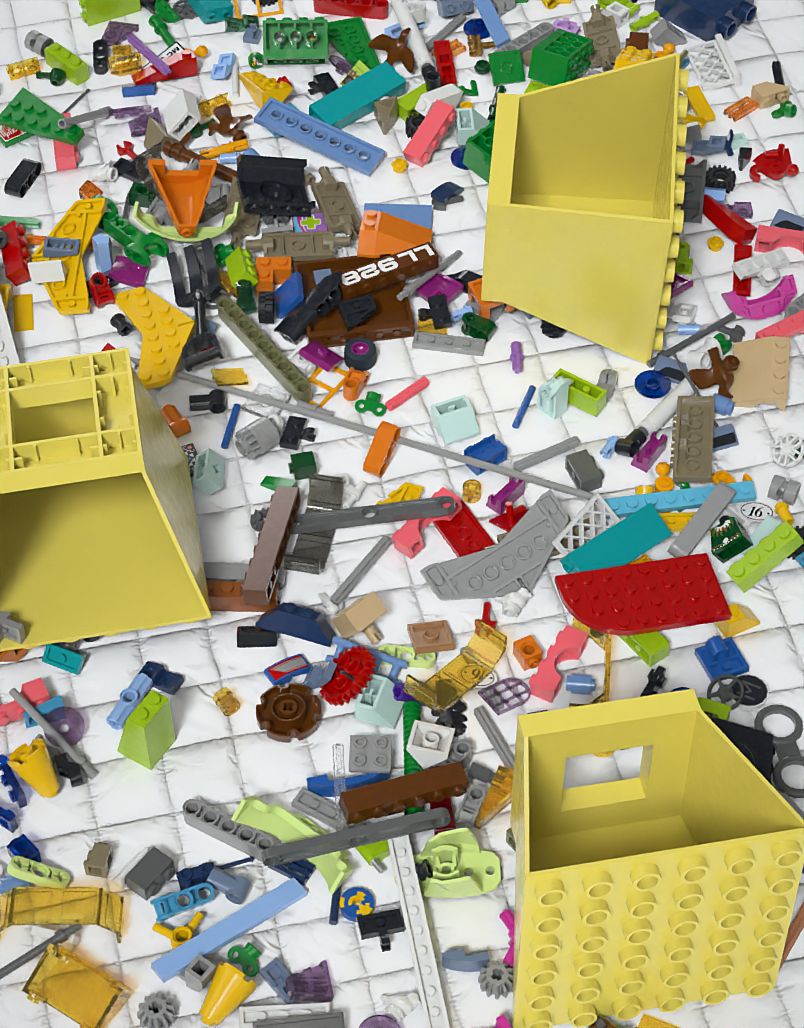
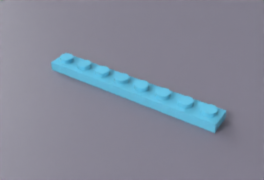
(676, 499)

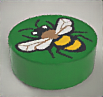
(255, 60)

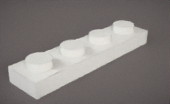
(260, 1013)

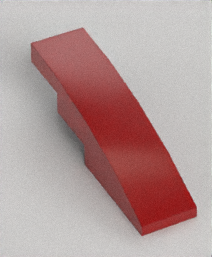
(444, 62)
(742, 287)

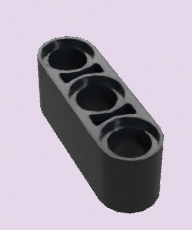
(22, 178)

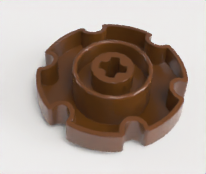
(288, 712)

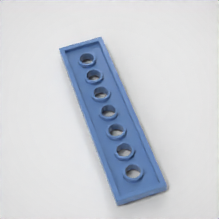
(321, 145)

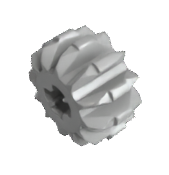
(496, 986)
(156, 1004)

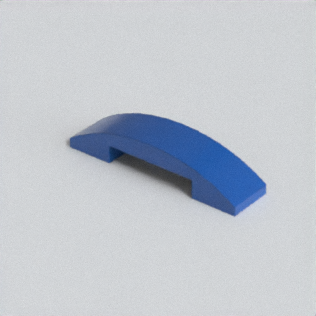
(325, 788)

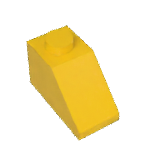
(741, 620)

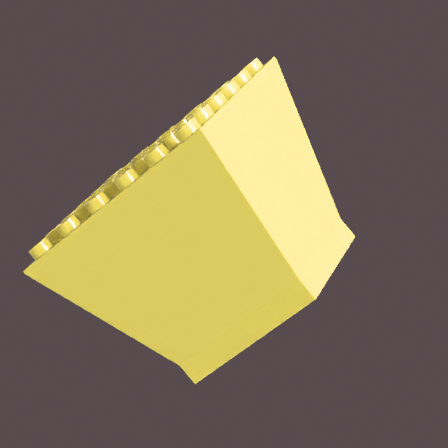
(589, 203)
(93, 504)
(646, 881)

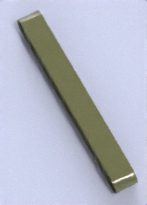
(264, 349)

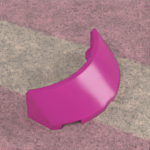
(764, 306)

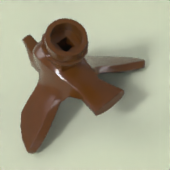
(396, 49)
(228, 125)
(719, 373)

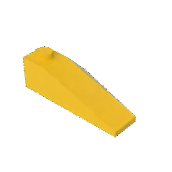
(263, 88)

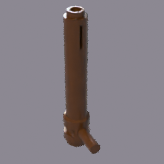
(180, 153)

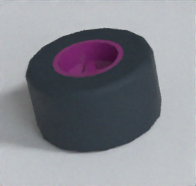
(360, 354)

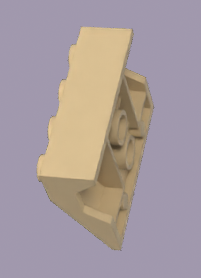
(761, 372)

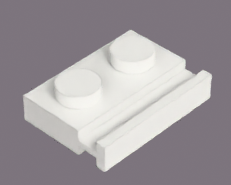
(681, 313)

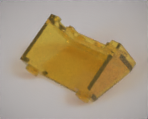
(76, 988)

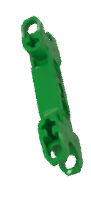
(136, 244)

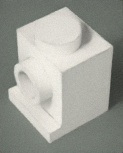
(620, 13)
(303, 365)

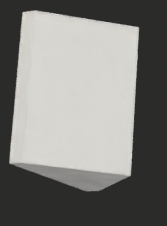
(429, 743)

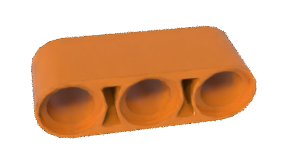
(381, 449)

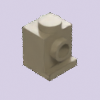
(99, 860)

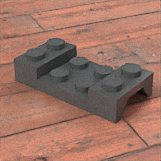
(694, 191)

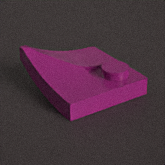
(128, 272)
(439, 285)

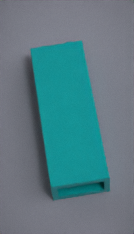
(212, 10)
(358, 96)
(619, 543)

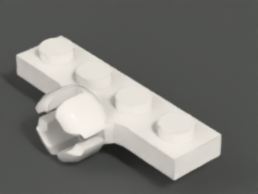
(763, 266)

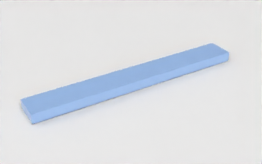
(229, 929)

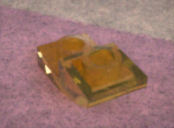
(226, 284)

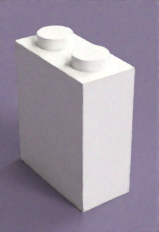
(181, 114)

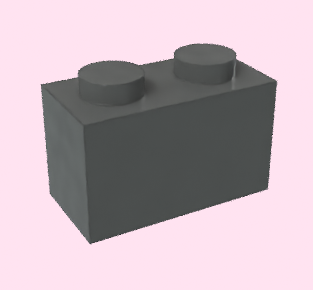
(584, 471)
(150, 873)

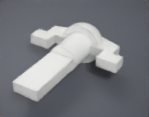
(331, 608)

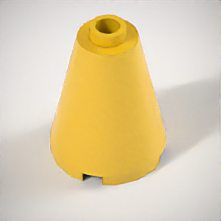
(35, 767)
(225, 994)

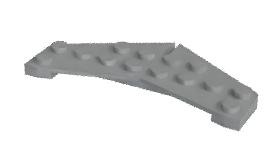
(497, 569)

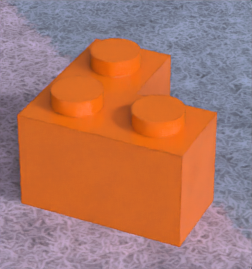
(272, 271)

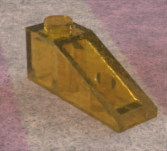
(497, 797)

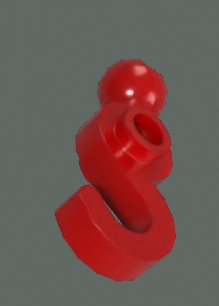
(774, 171)

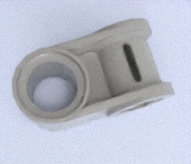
(454, 754)
(469, 807)

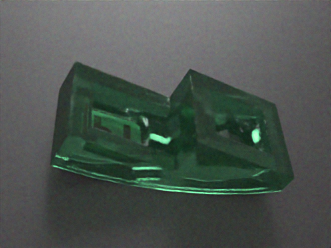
(240, 25)

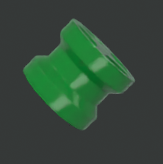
(725, 344)

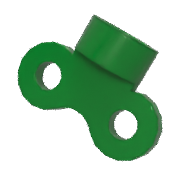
(786, 108)
(223, 253)
(371, 404)
(246, 957)

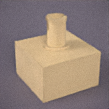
(360, 617)

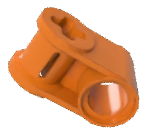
(354, 384)

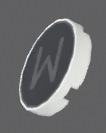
(755, 692)

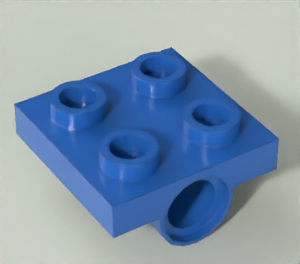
(721, 658)

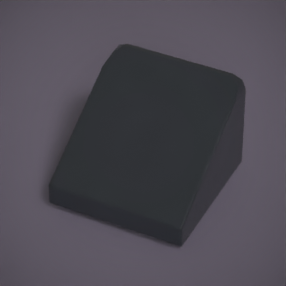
(744, 157)

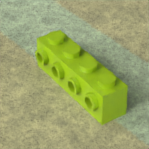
(765, 556)

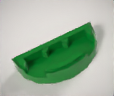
(166, 12)

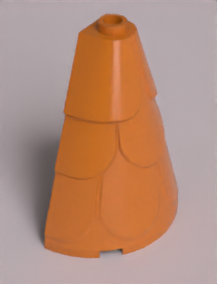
(183, 192)

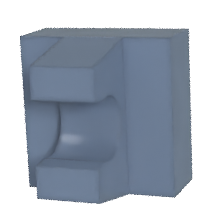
(252, 35)

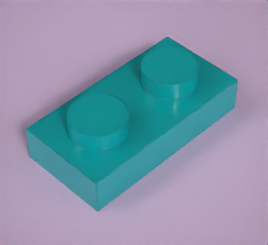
(63, 658)

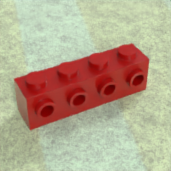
(16, 253)

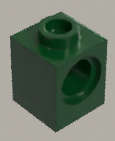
(140, 193)

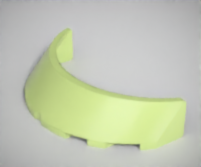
(150, 223)
(293, 827)

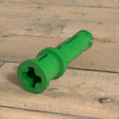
(161, 29)

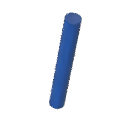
(524, 405)
(230, 426)

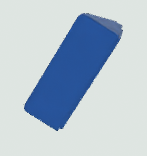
(138, 90)

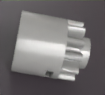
(257, 438)

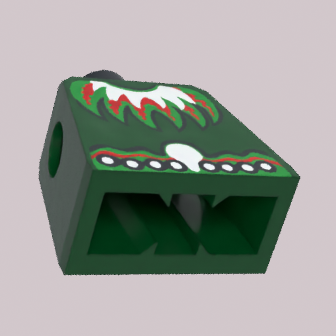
(729, 539)

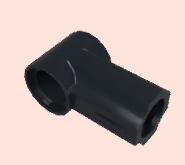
(213, 401)

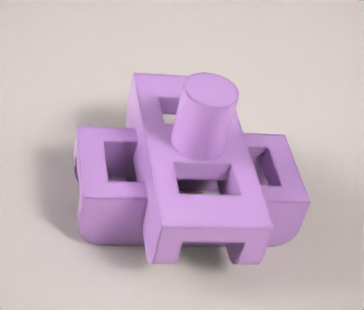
(566, 25)

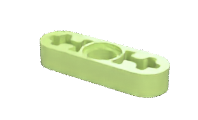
(400, 650)
(26, 864)

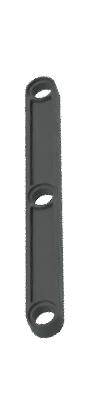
(383, 514)
(355, 837)

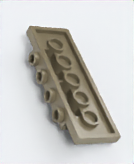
(693, 439)

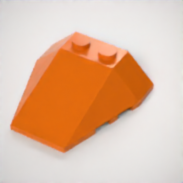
(388, 234)

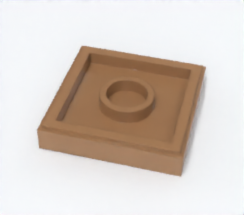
(430, 637)

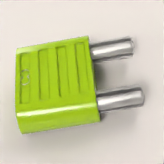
(374, 853)

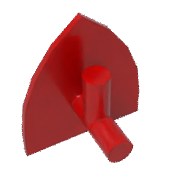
(779, 156)
(509, 519)

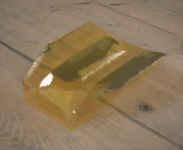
(125, 64)

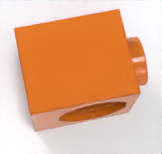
(527, 652)

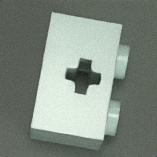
(209, 471)

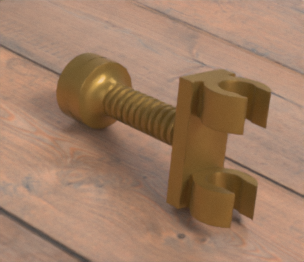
(478, 49)

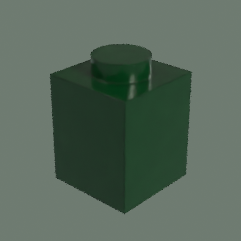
(302, 465)

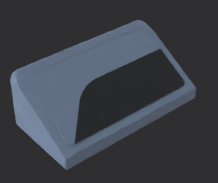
(787, 220)
(670, 368)
(724, 437)

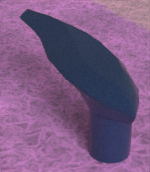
(728, 149)

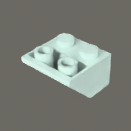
(468, 124)
(454, 419)
(377, 703)

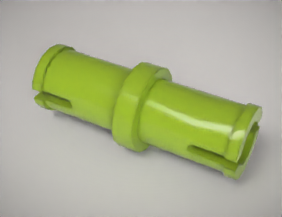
(644, 21)

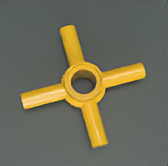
(180, 932)

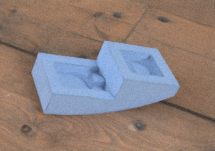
(224, 66)

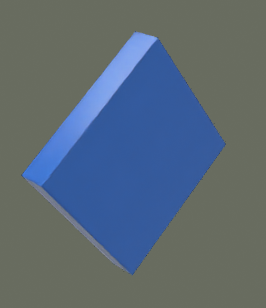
(289, 295)

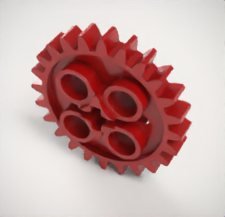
(355, 663)

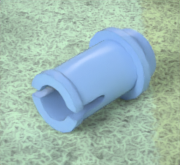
(229, 157)
(460, 312)
(688, 329)
(609, 447)

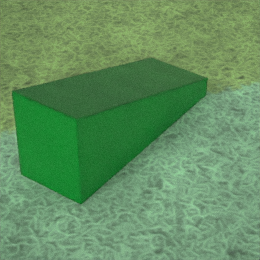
(272, 482)

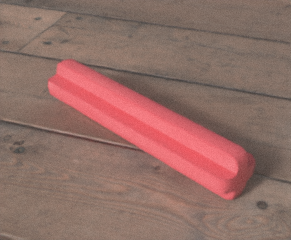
(407, 393)

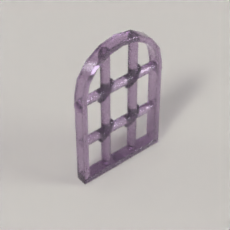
(499, 694)

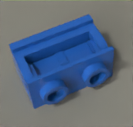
(487, 450)

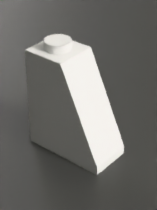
(449, 94)

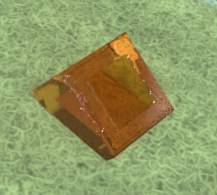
(88, 190)

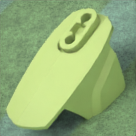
(451, 858)

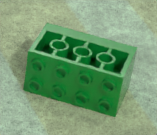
(295, 52)
(560, 58)
(479, 151)

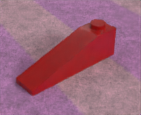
(180, 64)
(728, 222)

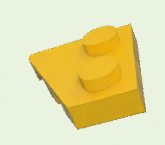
(404, 493)

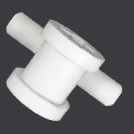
(351, 493)

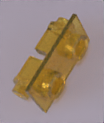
(23, 68)
(207, 106)

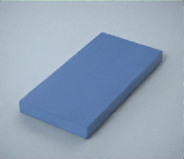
(413, 213)

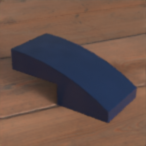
(446, 191)
(162, 679)

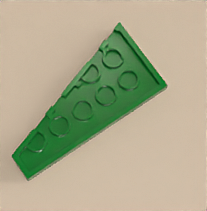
(351, 41)
(36, 117)

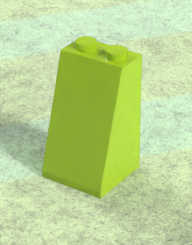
(104, 10)
(148, 731)

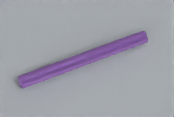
(148, 54)

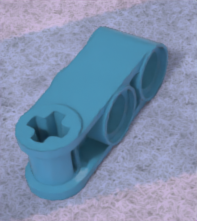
(171, 905)

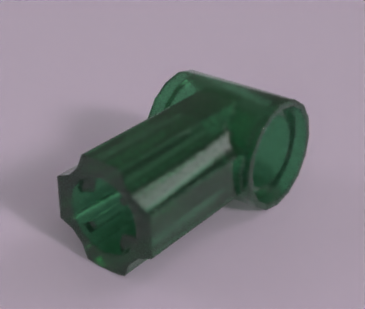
(245, 296)

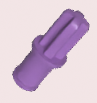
(516, 356)

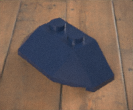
(298, 623)

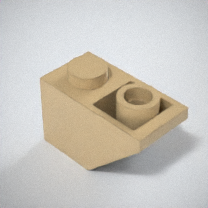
(769, 94)

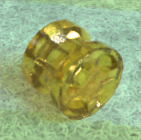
(474, 495)

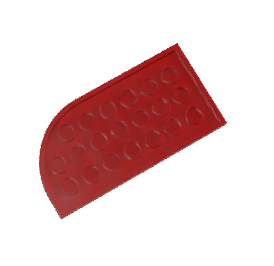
(645, 596)

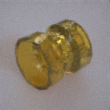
(228, 704)

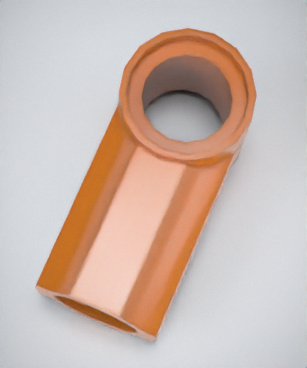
(178, 424)

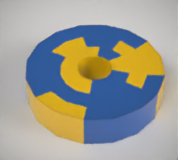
(353, 896)

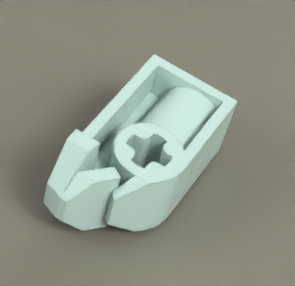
(554, 396)

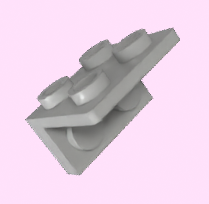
(370, 754)

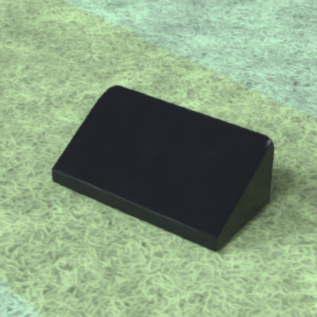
(255, 637)

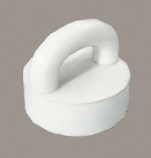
(277, 422)

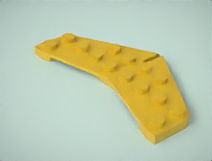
(78, 223)
(163, 333)

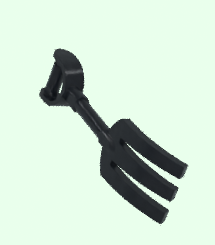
(197, 298)

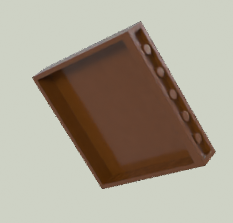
(390, 321)

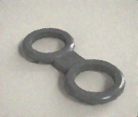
(785, 747)

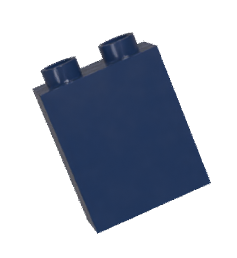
(707, 17)

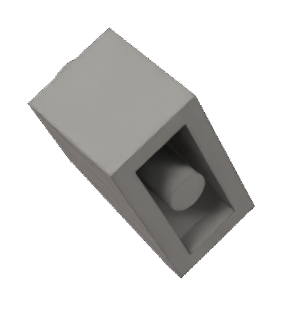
(666, 32)

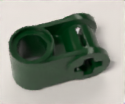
(478, 327)

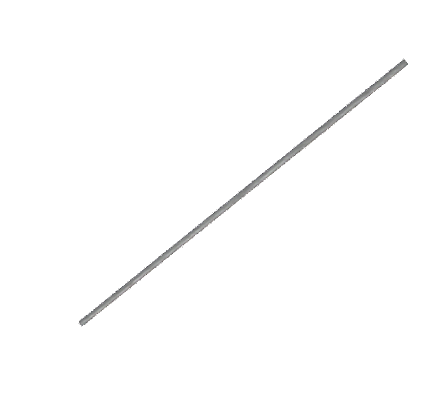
(371, 431)

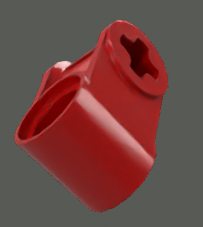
(101, 293)

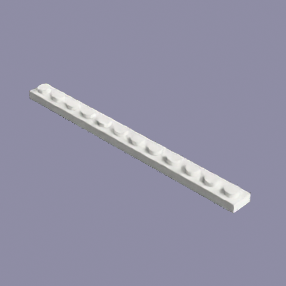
(418, 931)

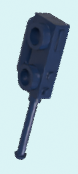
(199, 874)

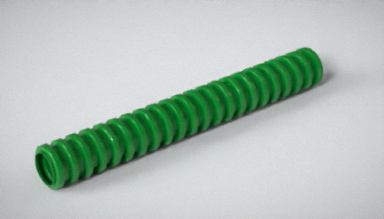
(411, 712)

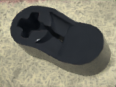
(68, 769)

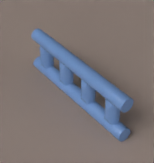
(379, 656)

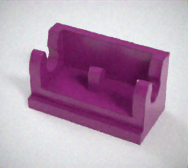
(650, 452)
(510, 492)

